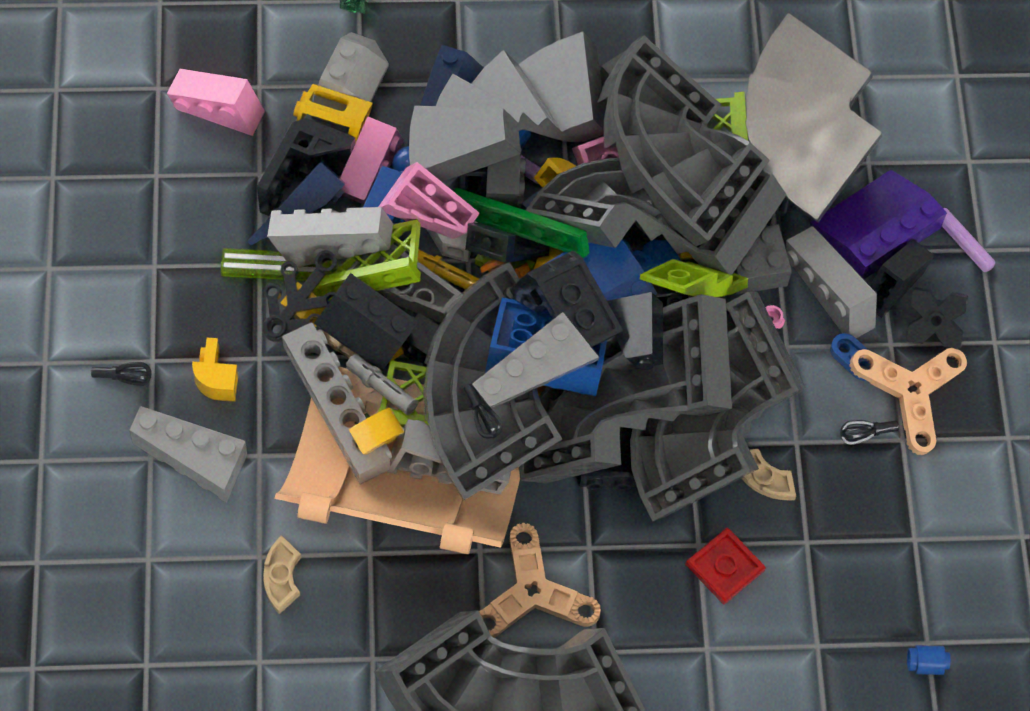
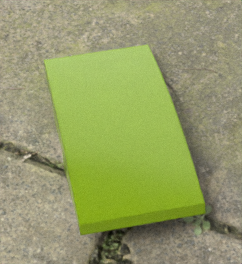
(694, 279)

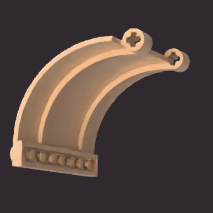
(325, 483)

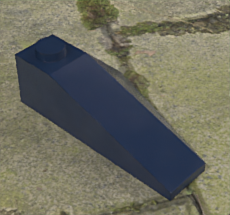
(449, 62)
(311, 194)

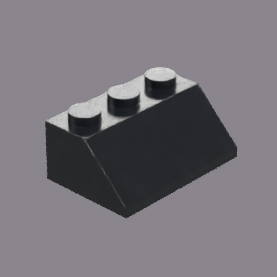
(366, 322)

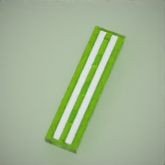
(258, 264)

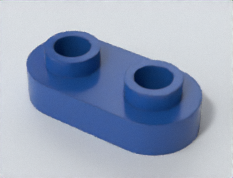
(852, 345)

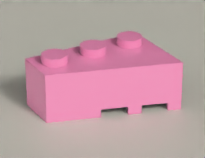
(217, 99)
(372, 150)
(426, 198)

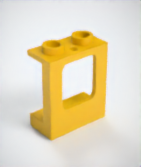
(353, 116)

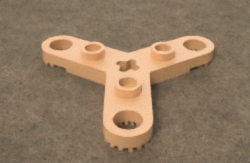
(915, 405)
(552, 598)

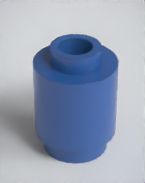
(928, 660)

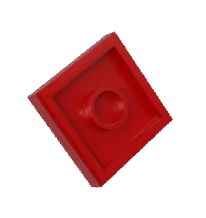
(725, 566)

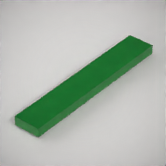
(527, 224)

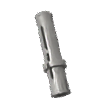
(373, 378)

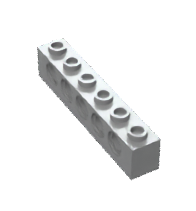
(309, 340)

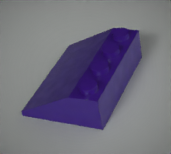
(880, 222)

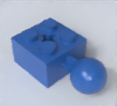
(386, 179)

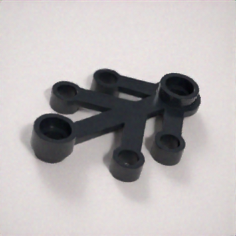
(296, 300)

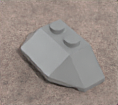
(353, 70)

